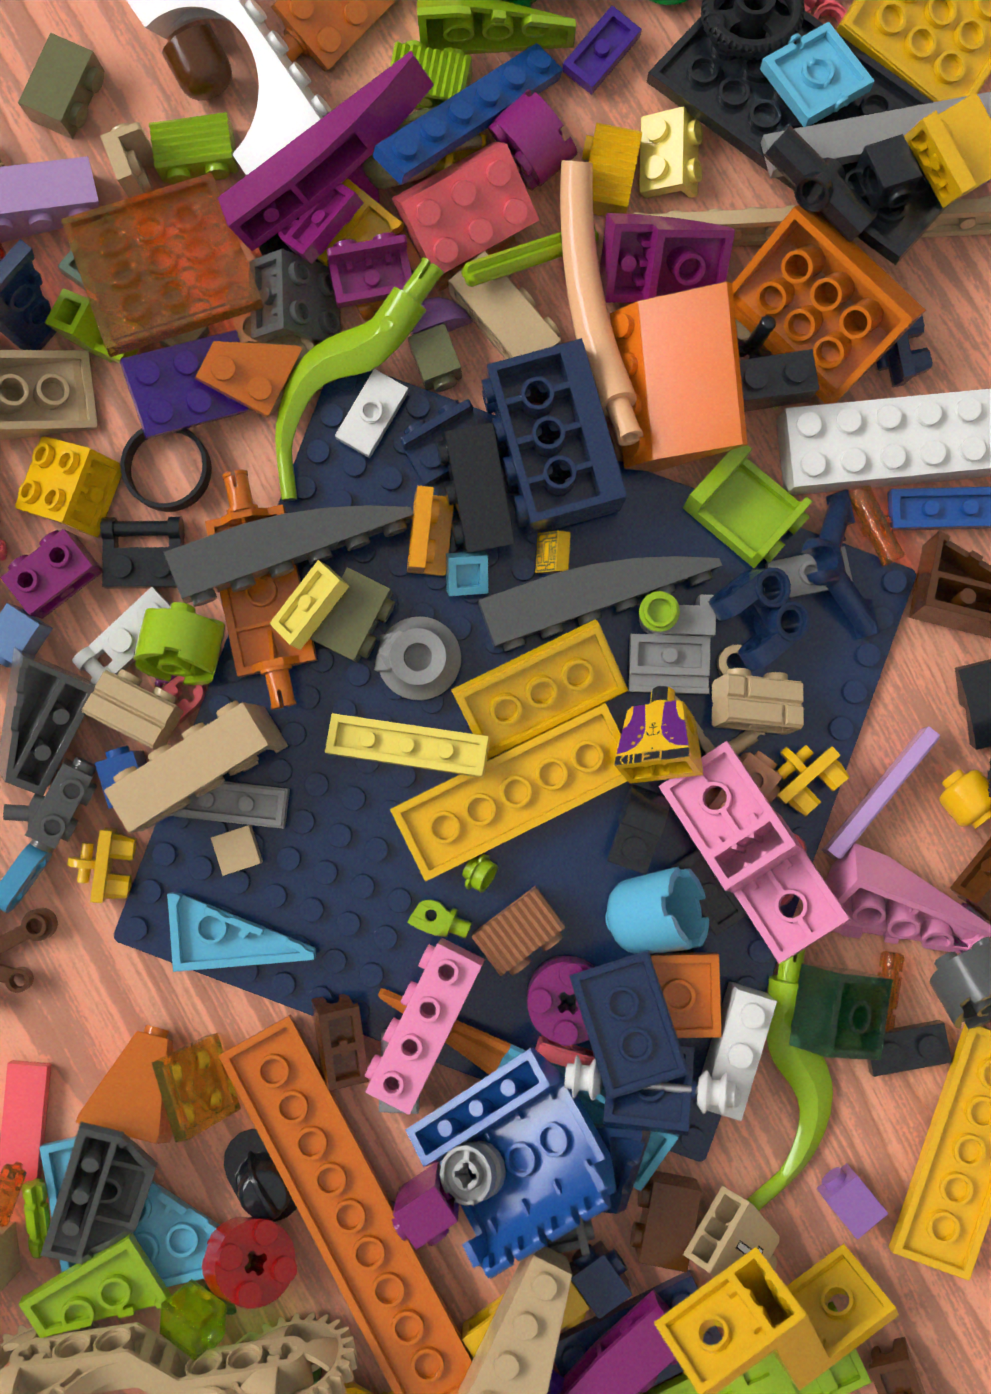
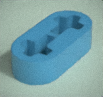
(21, 876)

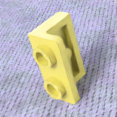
(670, 153)

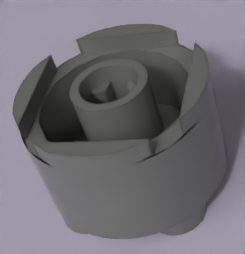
(965, 984)

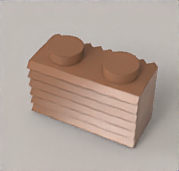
(519, 931)

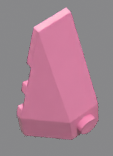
(898, 904)

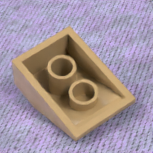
(45, 393)

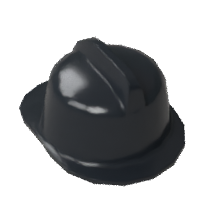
(256, 1178)

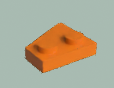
(248, 372)

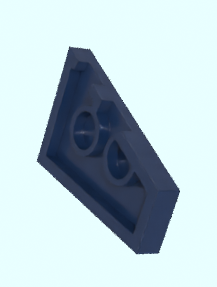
(21, 300)

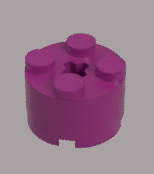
(533, 138)
(556, 1021)

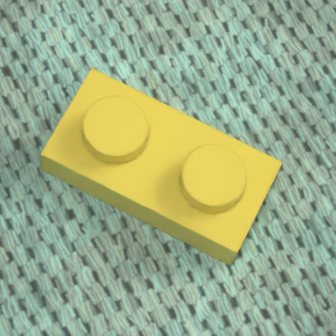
(309, 605)

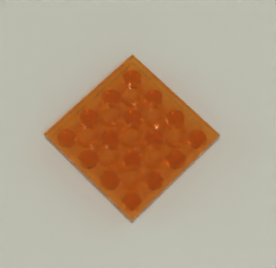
(161, 264)

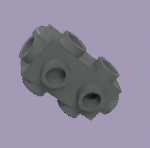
(51, 815)

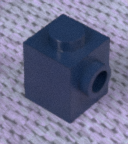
(600, 1278)

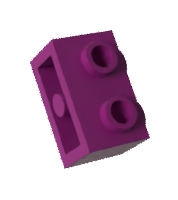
(51, 573)
(424, 1209)

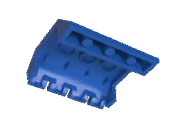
(549, 1154)

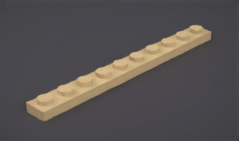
(756, 224)

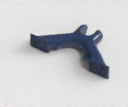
(831, 567)

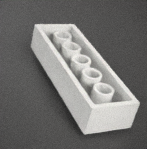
(885, 442)

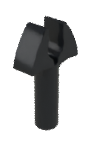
(753, 344)

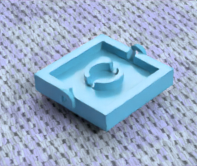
(816, 74)

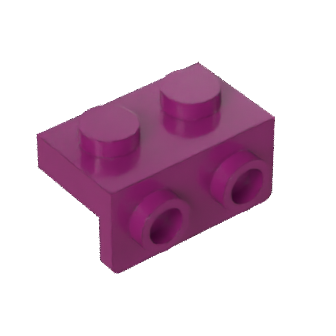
(368, 269)

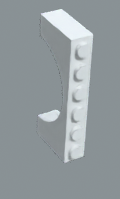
(284, 99)

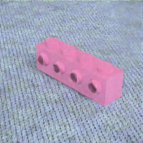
(424, 1026)

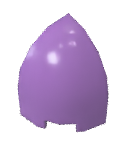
(442, 311)

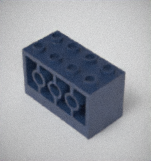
(568, 417)

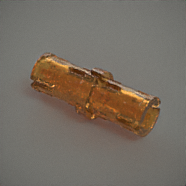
(876, 525)

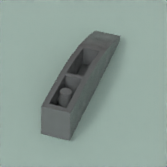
(274, 545)
(583, 593)

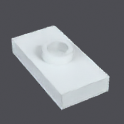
(372, 413)

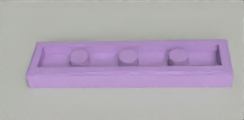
(881, 793)

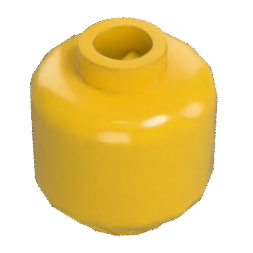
(967, 798)

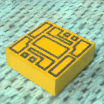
(552, 552)

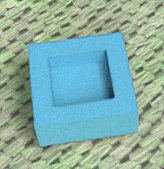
(467, 573)

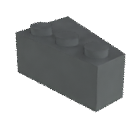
(39, 720)

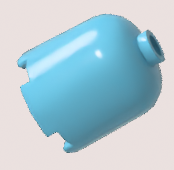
(658, 912)

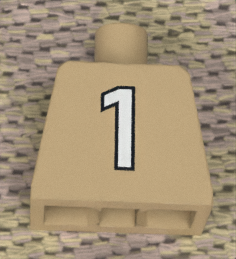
(729, 1232)

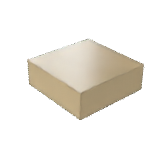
(236, 850)

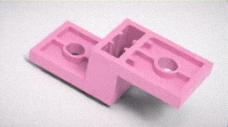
(755, 854)

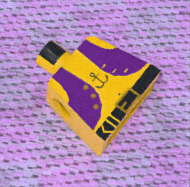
(659, 740)

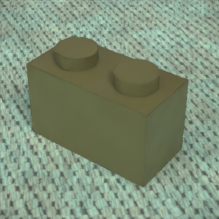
(62, 86)
(355, 616)

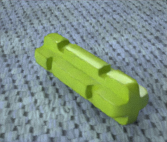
(36, 1214)

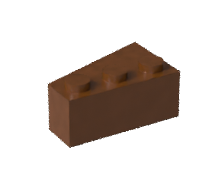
(952, 587)

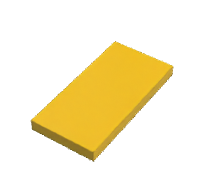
(541, 688)

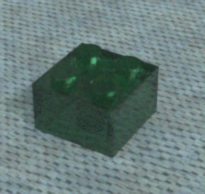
(840, 1012)

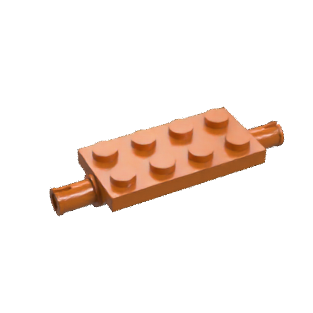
(326, 26)
(248, 612)

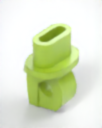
(445, 922)

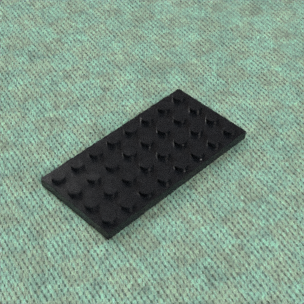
(742, 106)

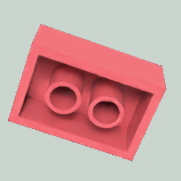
(466, 207)

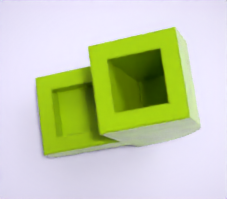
(76, 322)

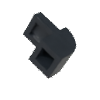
(639, 828)

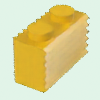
(614, 162)

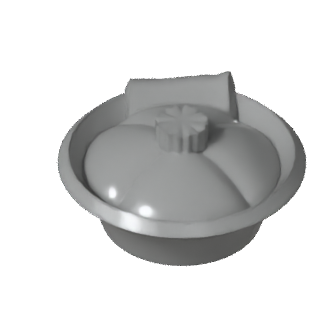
(418, 658)

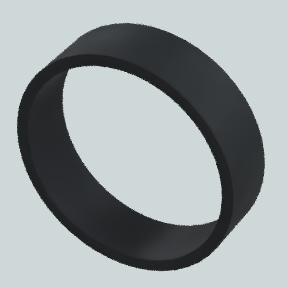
(202, 485)

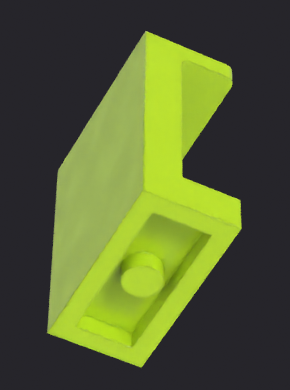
(746, 508)

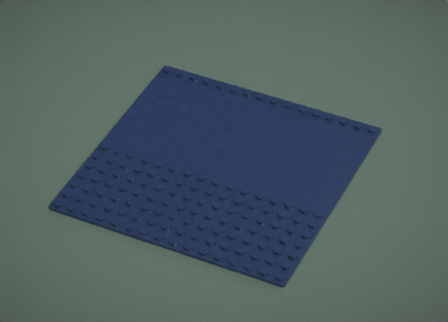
(341, 863)

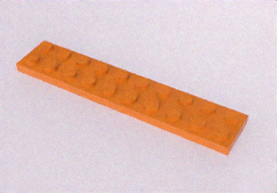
(347, 1211)

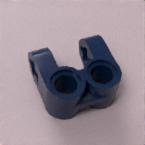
(769, 609)

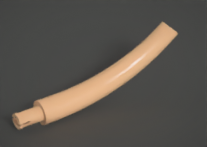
(588, 301)

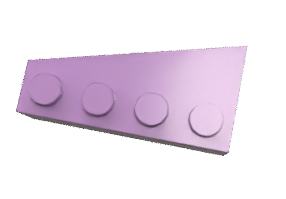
(42, 194)

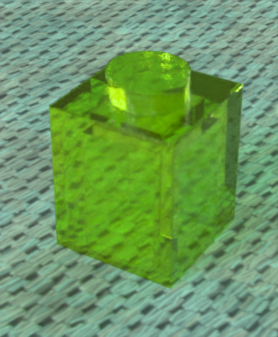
(193, 1319)

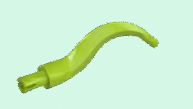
(348, 355)
(806, 1075)

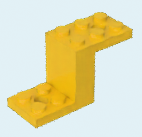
(769, 1317)

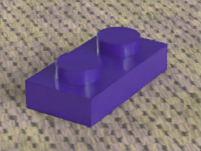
(601, 49)

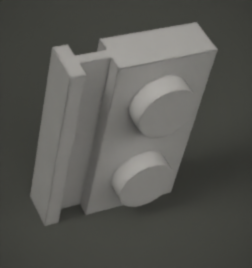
(669, 661)

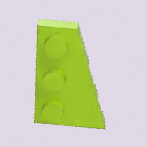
(105, 1286)

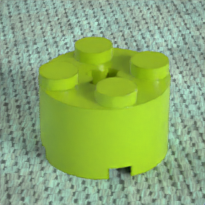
(179, 644)

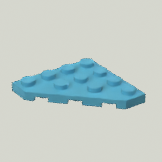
(168, 1228)

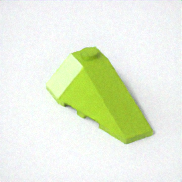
(491, 26)

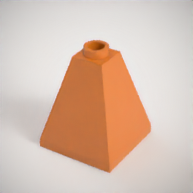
(129, 1092)

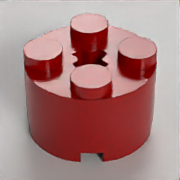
(270, 1268)

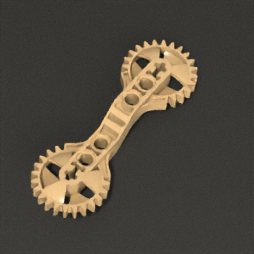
(135, 1356)

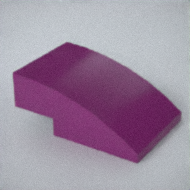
(661, 256)

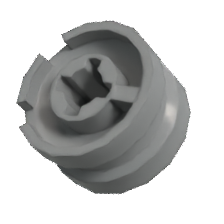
(483, 1161)

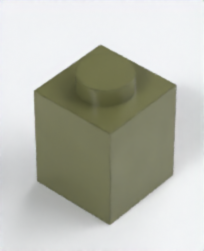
(435, 358)

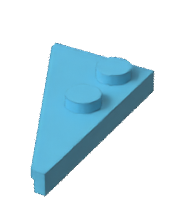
(217, 939)

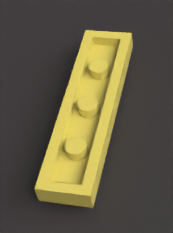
(407, 745)

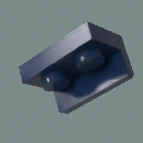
(422, 438)

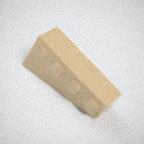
(193, 765)
(524, 1331)

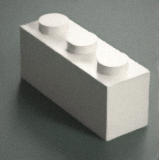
(744, 1028)

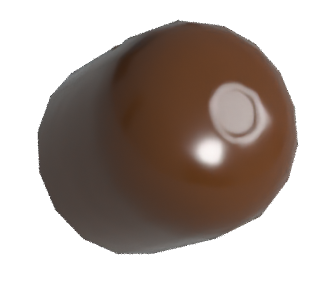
(198, 62)

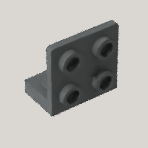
(295, 298)

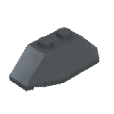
(99, 1194)

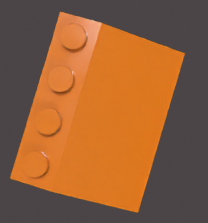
(823, 300)
(684, 376)

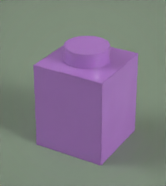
(851, 1200)

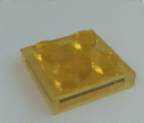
(195, 1087)

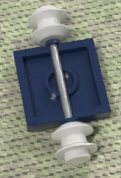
(657, 1107)

